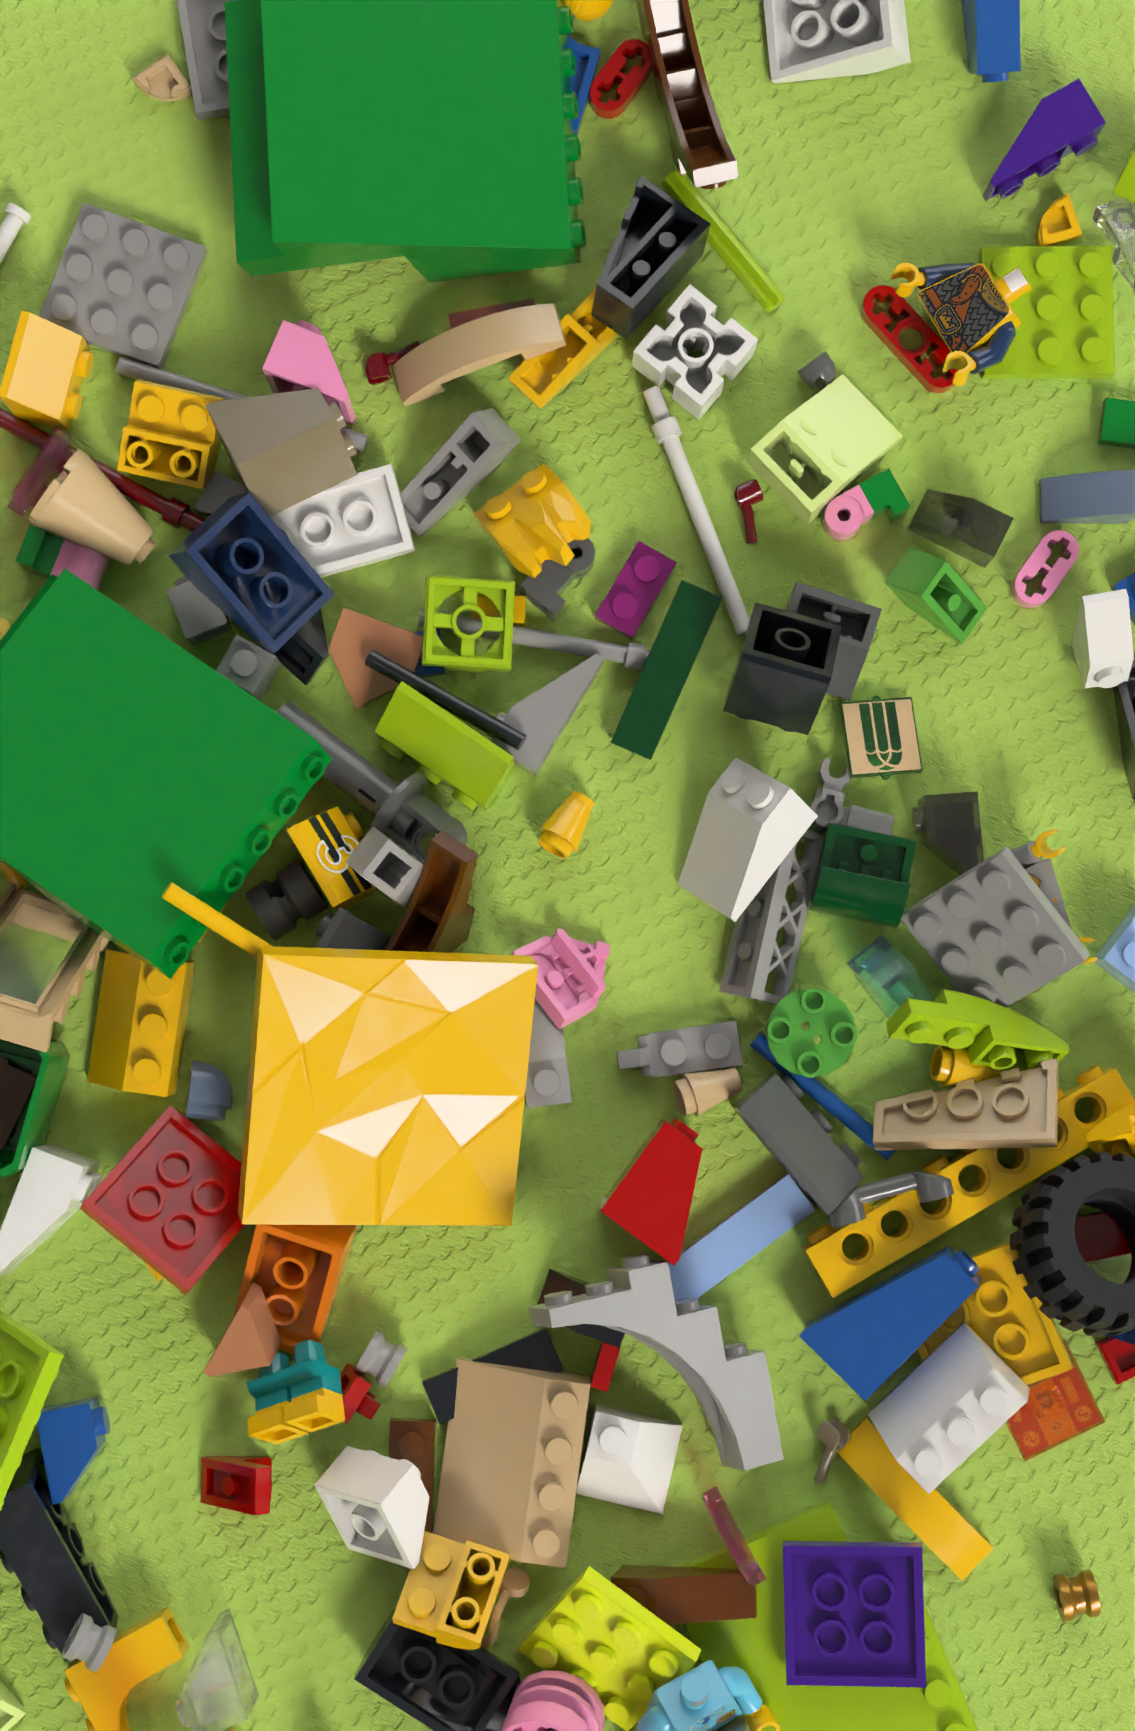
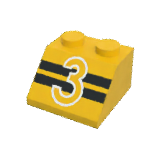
(325, 846)

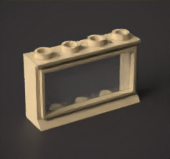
(40, 965)

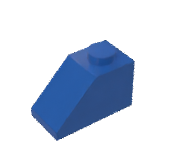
(70, 1441)

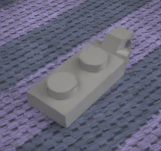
(685, 1050)

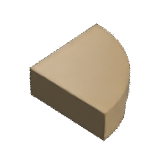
(163, 81)

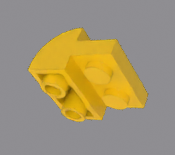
(169, 435)
(451, 1591)

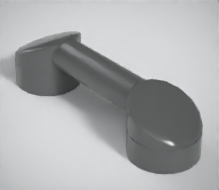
(927, 1187)

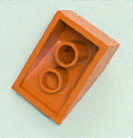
(298, 1276)

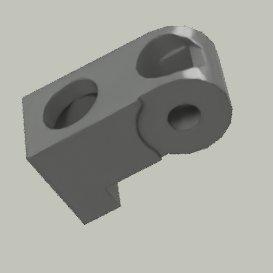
(554, 578)

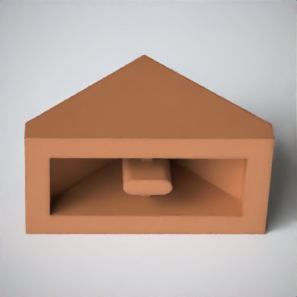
(248, 1340)

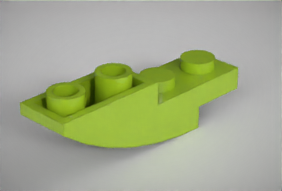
(987, 1030)

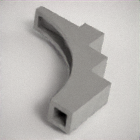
(725, 1378)

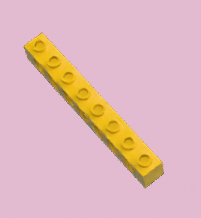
(839, 1273)

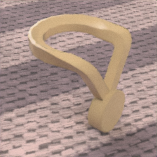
(515, 1585)

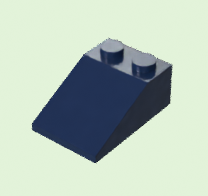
(252, 572)

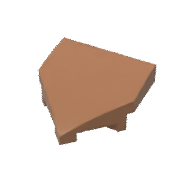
(353, 641)

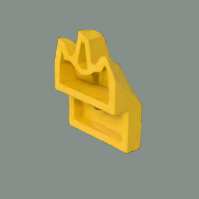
(535, 521)

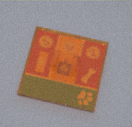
(1054, 1412)

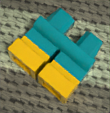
(295, 1397)

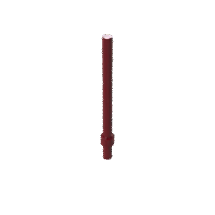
(173, 511)

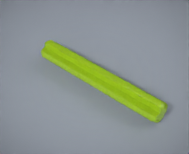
(726, 243)

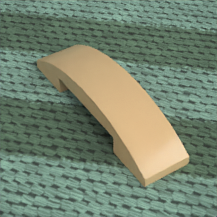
(476, 345)

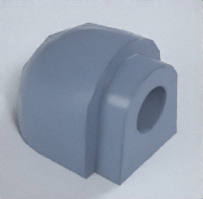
(208, 1092)

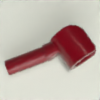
(378, 364)
(745, 496)

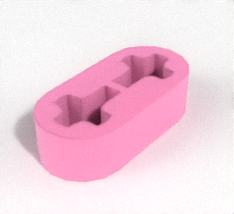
(1052, 575)

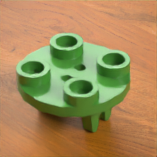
(826, 1018)

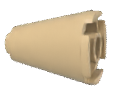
(93, 513)

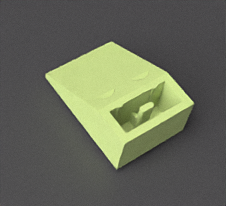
(821, 447)

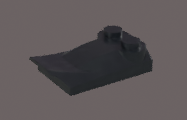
(438, 1682)

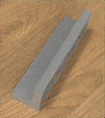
(753, 938)

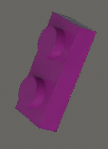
(635, 590)

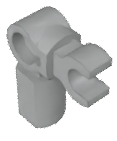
(829, 806)

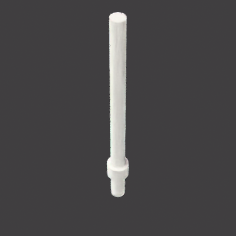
(667, 432)

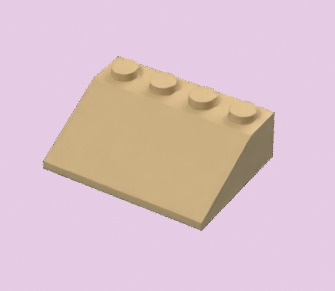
(513, 1460)

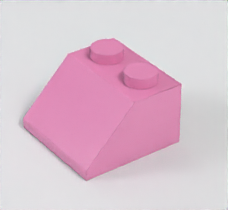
(304, 362)

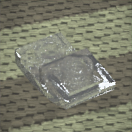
(1118, 224)

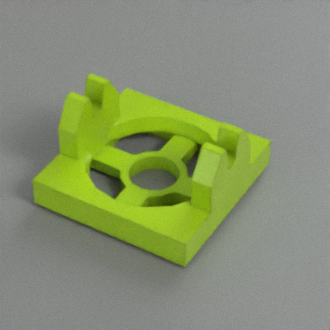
(433, 650)

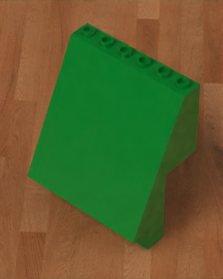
(403, 134)
(135, 771)

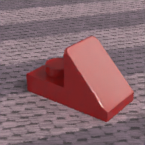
(237, 1483)

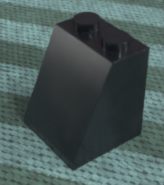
(783, 669)

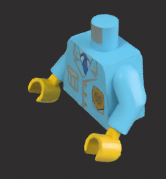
(706, 1701)

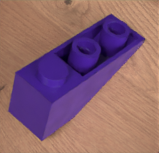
(1059, 125)

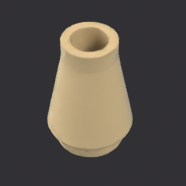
(706, 1089)

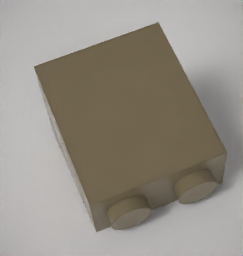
(284, 445)

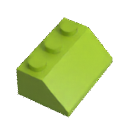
(443, 748)

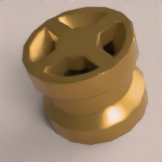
(1076, 1595)

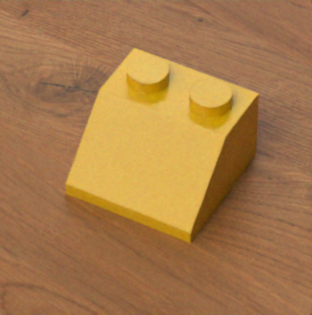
(45, 372)

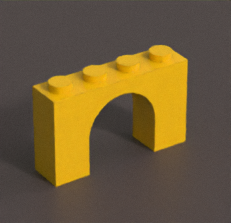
(132, 1658)

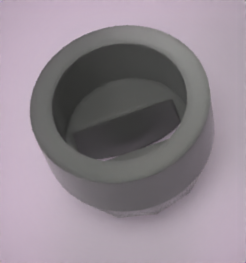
(818, 372)

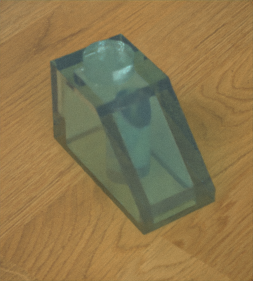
(887, 976)

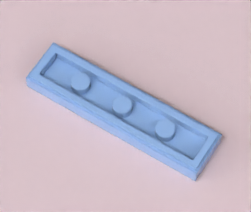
(738, 1238)

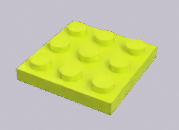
(610, 1646)

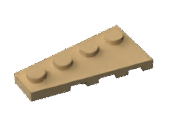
(991, 1113)

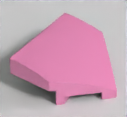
(567, 975)

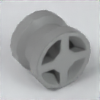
(380, 1359)
(89, 1642)

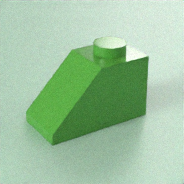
(936, 593)

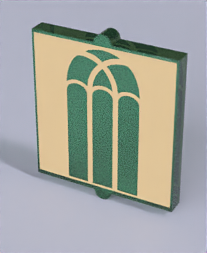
(880, 737)

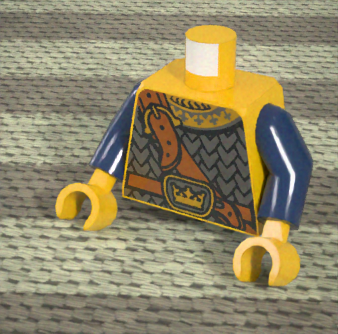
(967, 310)

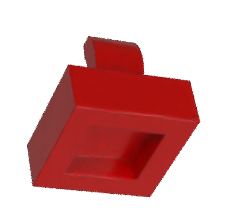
(356, 1394)

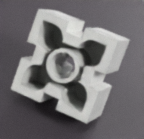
(692, 326)

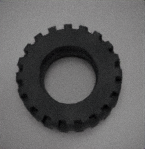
(1049, 1247)

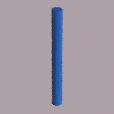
(824, 1097)

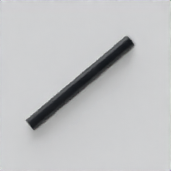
(446, 700)

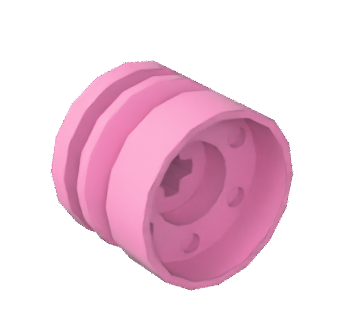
(554, 1703)

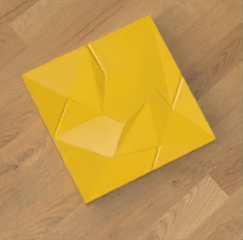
(385, 1087)

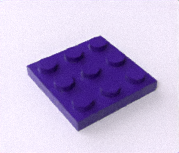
(854, 1614)

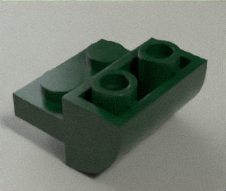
(863, 875)

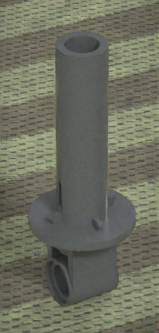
(398, 809)

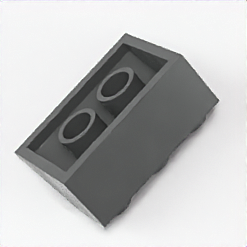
(800, 1141)

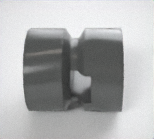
(286, 900)

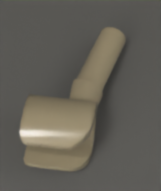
(835, 1438)

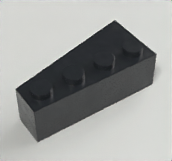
(49, 1557)

